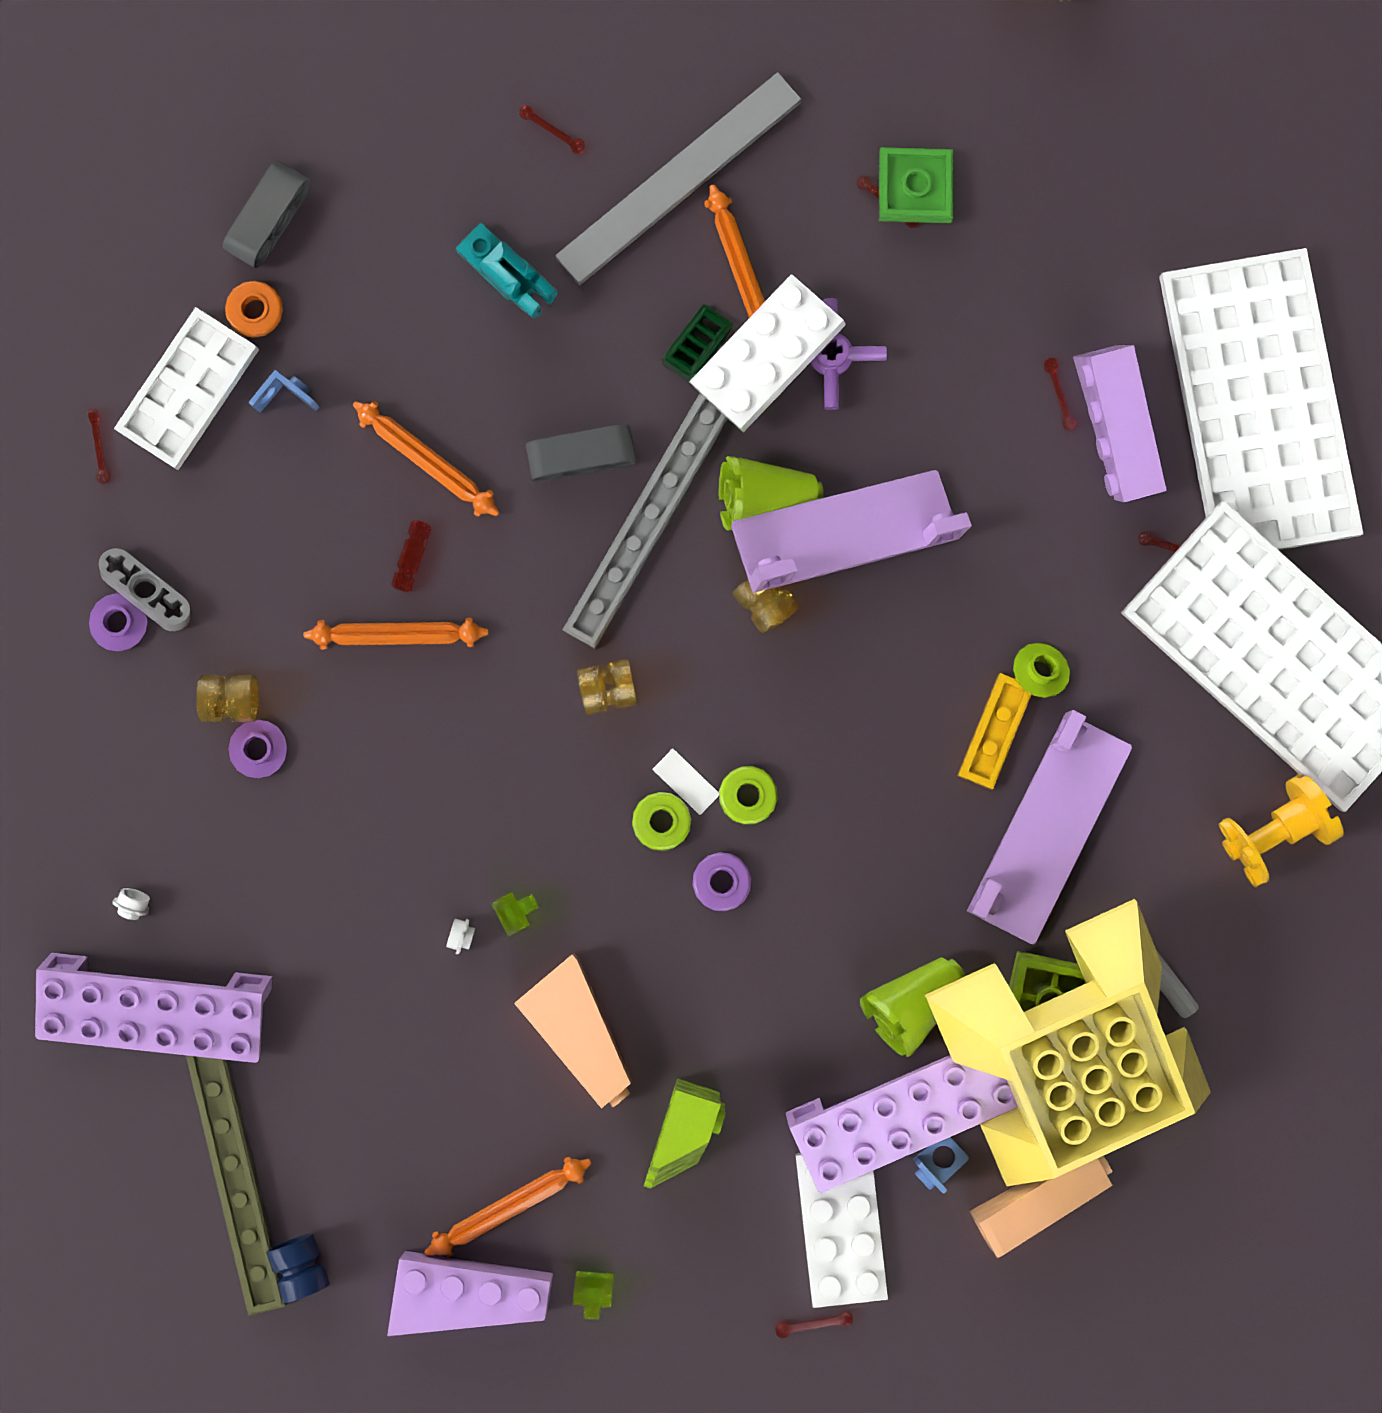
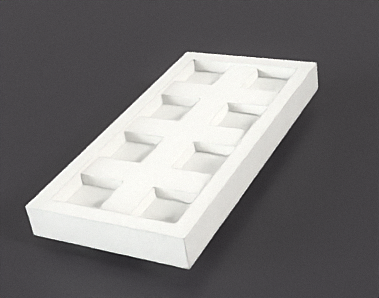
(767, 353)
(186, 388)
(842, 1240)

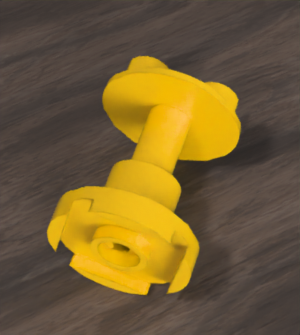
(1291, 822)

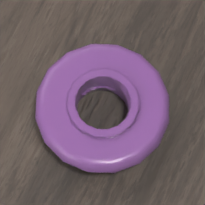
(122, 640)
(275, 749)
(705, 891)

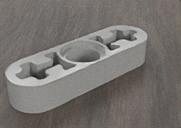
(130, 565)

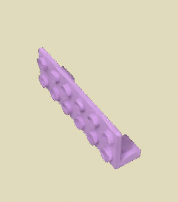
(846, 530)
(1050, 828)
(149, 1012)
(895, 1120)

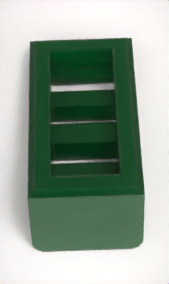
(679, 366)

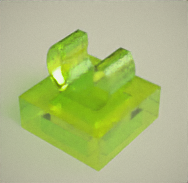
(513, 913)
(593, 1292)

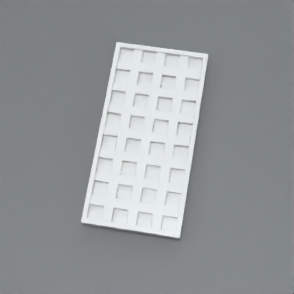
(1262, 397)
(1271, 651)

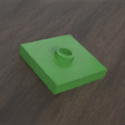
(915, 185)

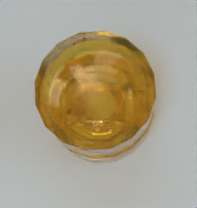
(768, 606)
(593, 688)
(227, 698)

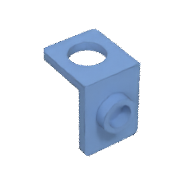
(274, 384)
(933, 1175)

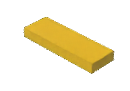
(995, 732)

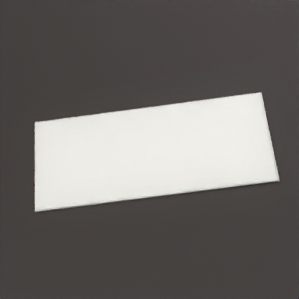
(686, 781)

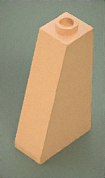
(574, 1026)
(1034, 1206)

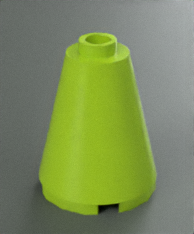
(759, 488)
(902, 1005)

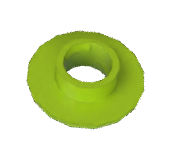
(1032, 681)
(765, 803)
(645, 831)

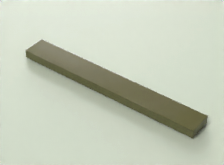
(236, 1181)

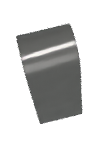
(266, 214)
(580, 453)

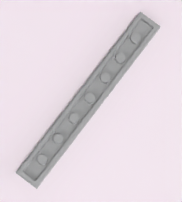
(678, 179)
(646, 522)

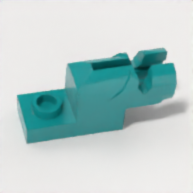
(505, 270)

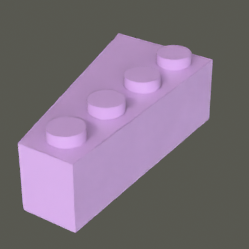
(1121, 422)
(462, 1294)

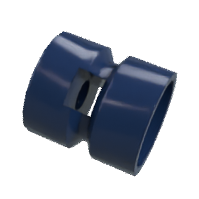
(298, 1269)

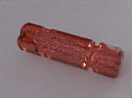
(411, 556)

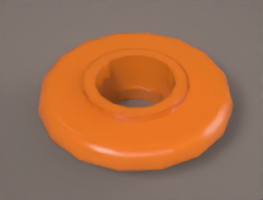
(241, 297)

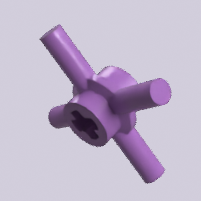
(847, 354)

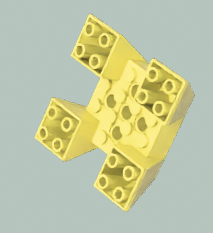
(1136, 1072)

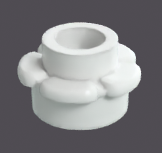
(132, 903)
(460, 935)

